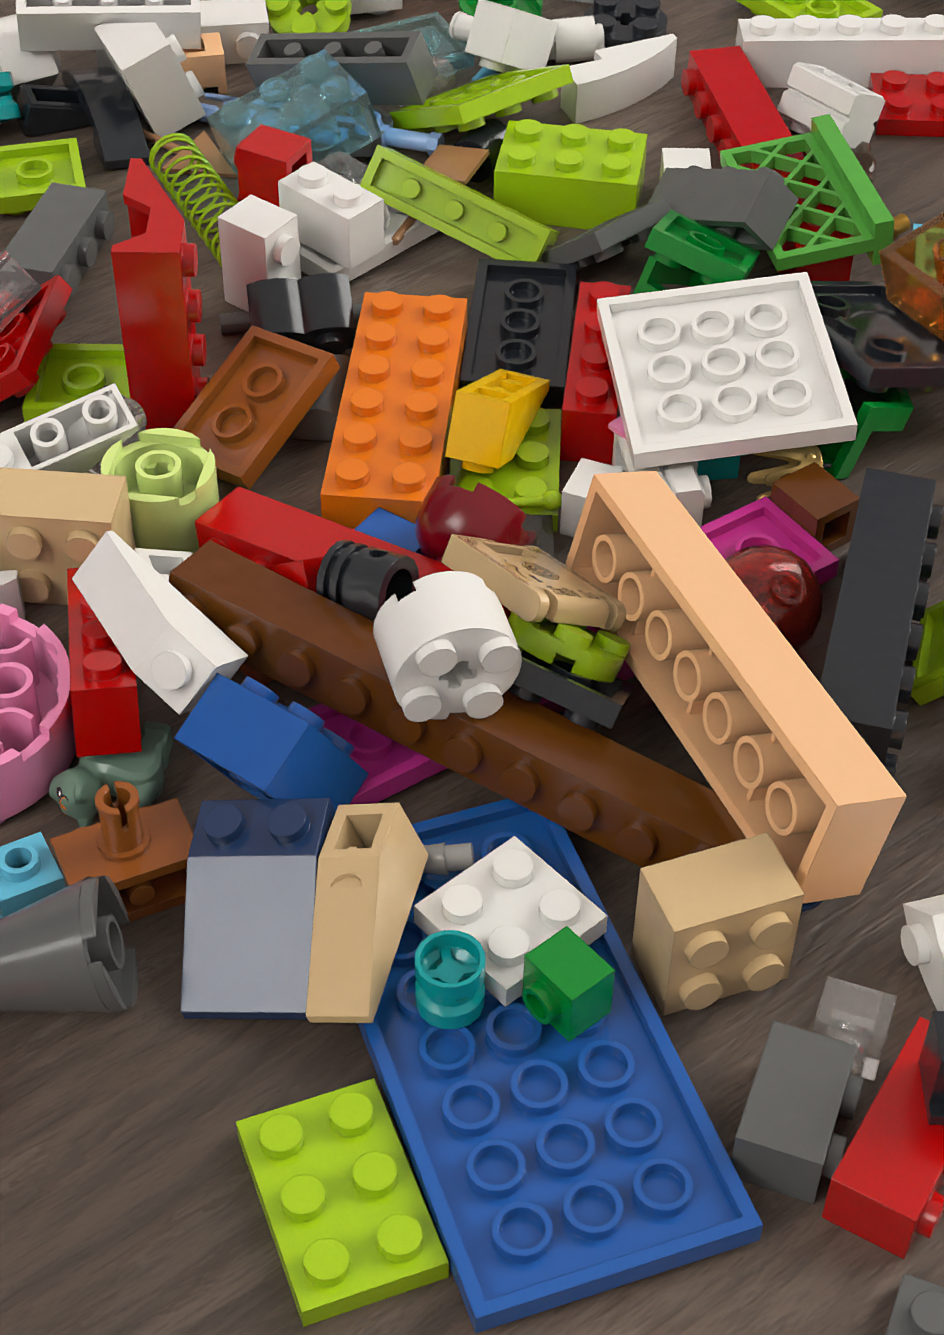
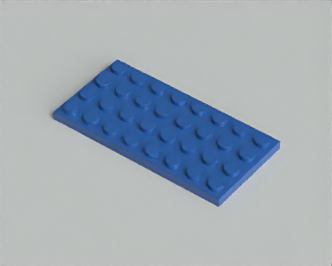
(544, 1154)

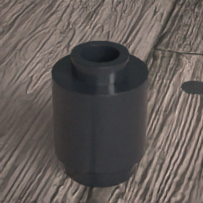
(485, 137)

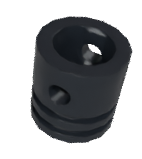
(364, 577)

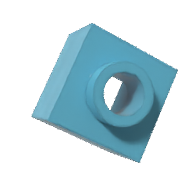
(27, 873)

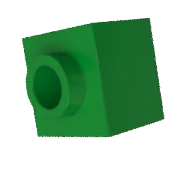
(567, 984)

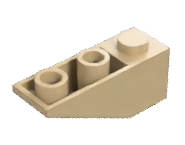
(360, 909)

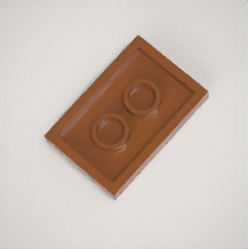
(257, 402)

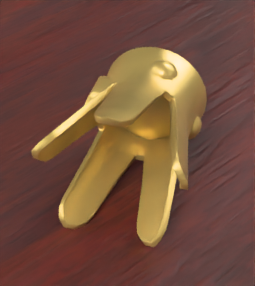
(797, 459)

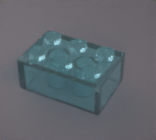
(308, 100)

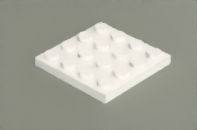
(724, 370)

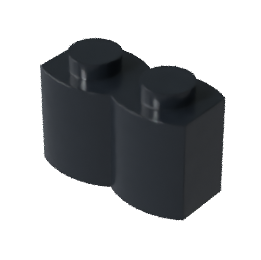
(307, 310)

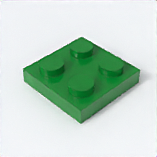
(688, 243)

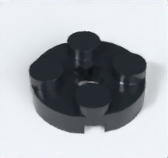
(628, 20)

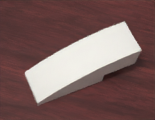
(618, 78)

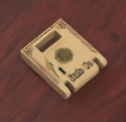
(534, 583)

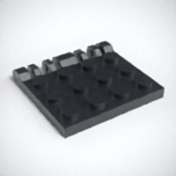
(877, 338)

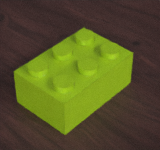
(569, 172)

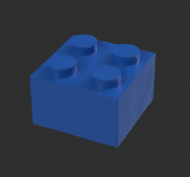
(270, 746)

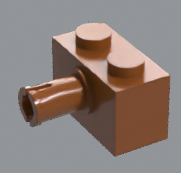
(135, 847)

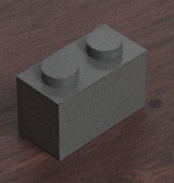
(793, 1112)

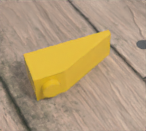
(493, 419)

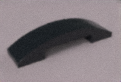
(111, 115)

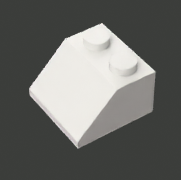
(153, 74)

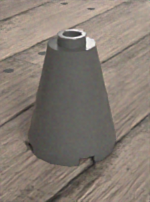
(68, 953)

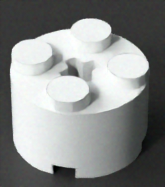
(447, 647)

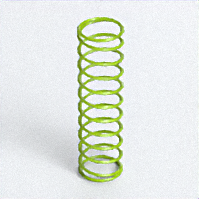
(176, 196)

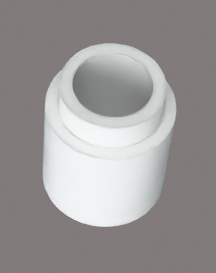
(576, 39)

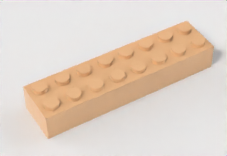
(735, 687)

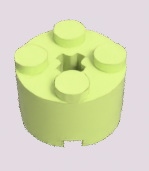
(167, 484)

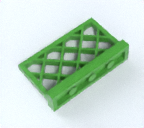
(842, 186)

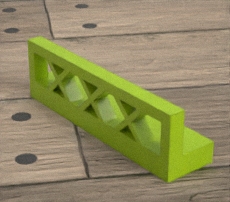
(455, 208)

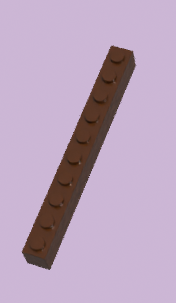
(516, 752)

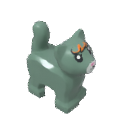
(145, 770)

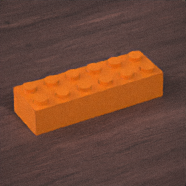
(395, 406)

